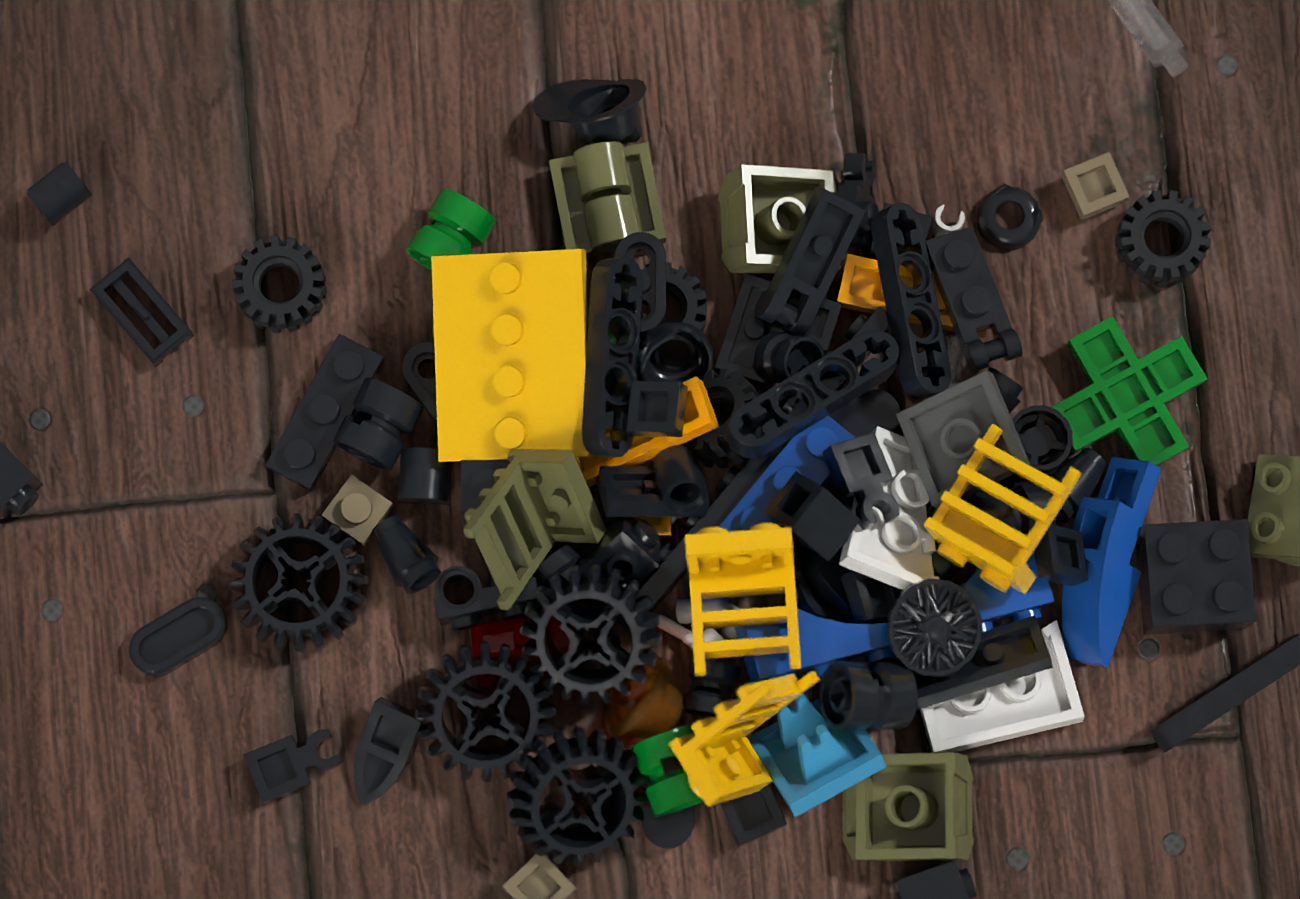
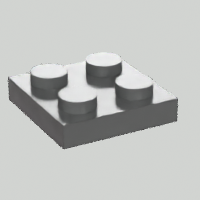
(946, 428)

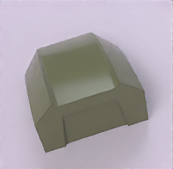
(763, 211)
(911, 810)

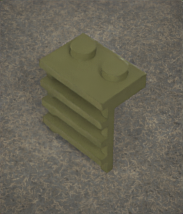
(528, 510)

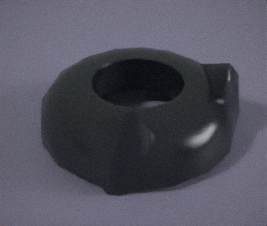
(1006, 238)

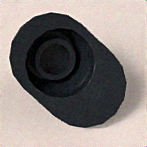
(595, 108)

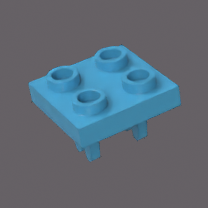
(811, 758)

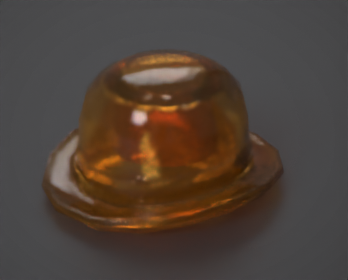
(649, 708)

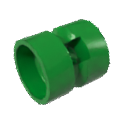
(454, 228)
(669, 791)

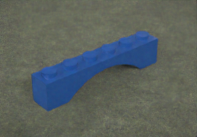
(831, 641)

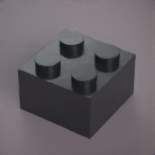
(1195, 577)

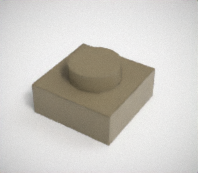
(1095, 186)
(357, 510)
(539, 880)

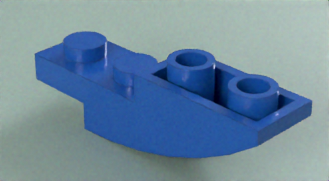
(1109, 529)

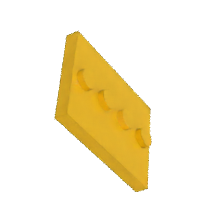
(509, 352)

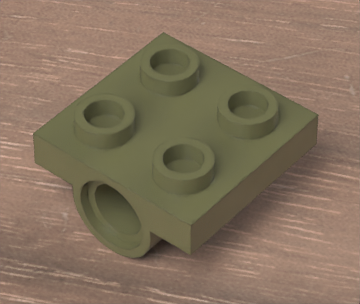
(606, 196)
(1275, 509)

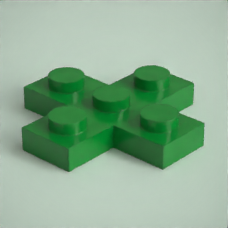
(1129, 393)

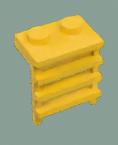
(984, 541)
(739, 566)
(719, 755)

